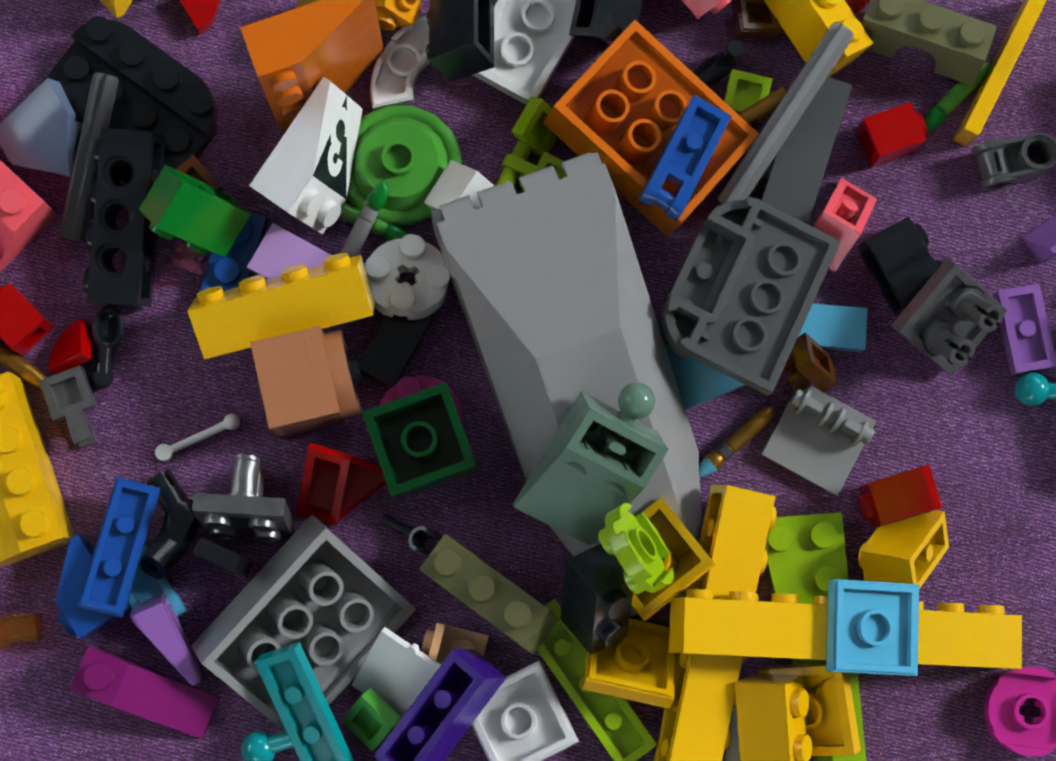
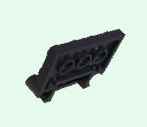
(151, 91)

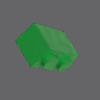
(194, 212)

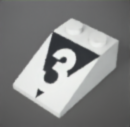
(314, 159)

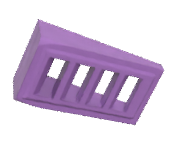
(161, 626)

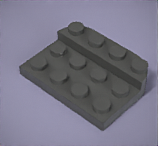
(746, 291)

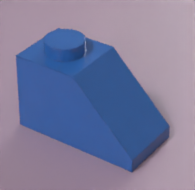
(74, 619)

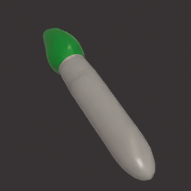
(374, 202)

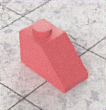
(844, 217)

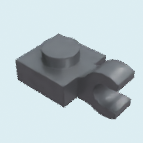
(68, 399)

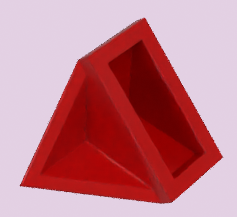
(335, 483)

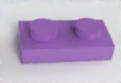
(1026, 330)

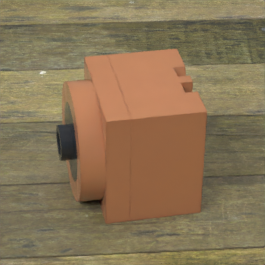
(306, 381)

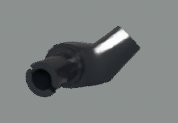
(176, 530)

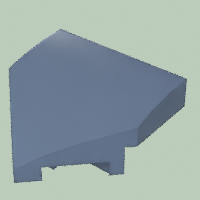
(42, 131)

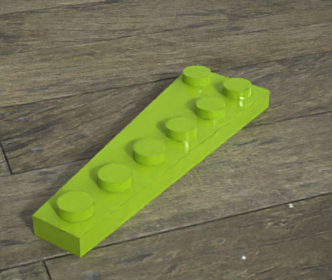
(800, 561)

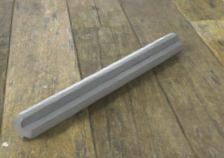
(787, 113)

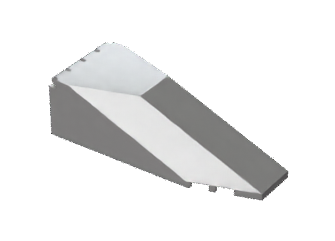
(566, 312)

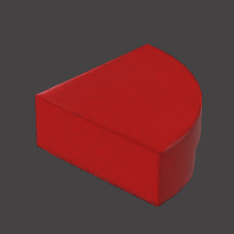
(201, 12)
(71, 348)

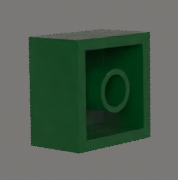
(420, 441)

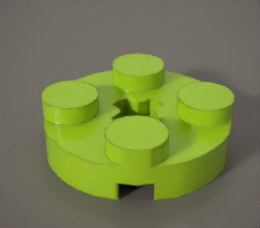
(637, 549)

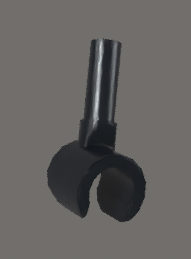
(415, 536)

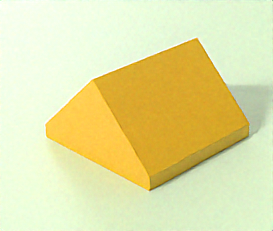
(685, 557)

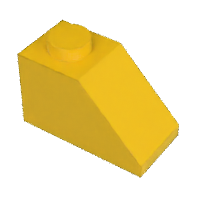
(905, 549)

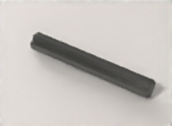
(85, 169)

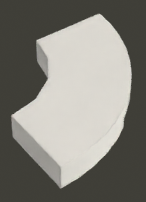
(400, 65)

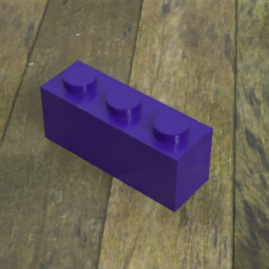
(443, 709)

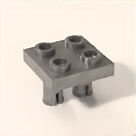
(949, 317)
(244, 508)

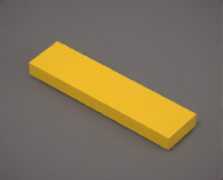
(999, 71)

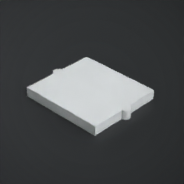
(395, 671)

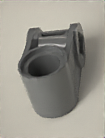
(1007, 163)

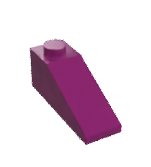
(144, 691)

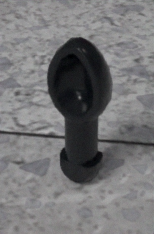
(107, 333)

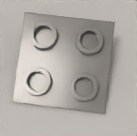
(819, 438)

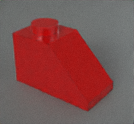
(899, 497)

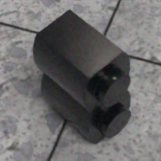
(899, 262)

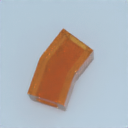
(20, 629)

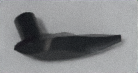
(720, 65)

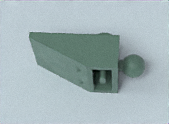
(589, 468)

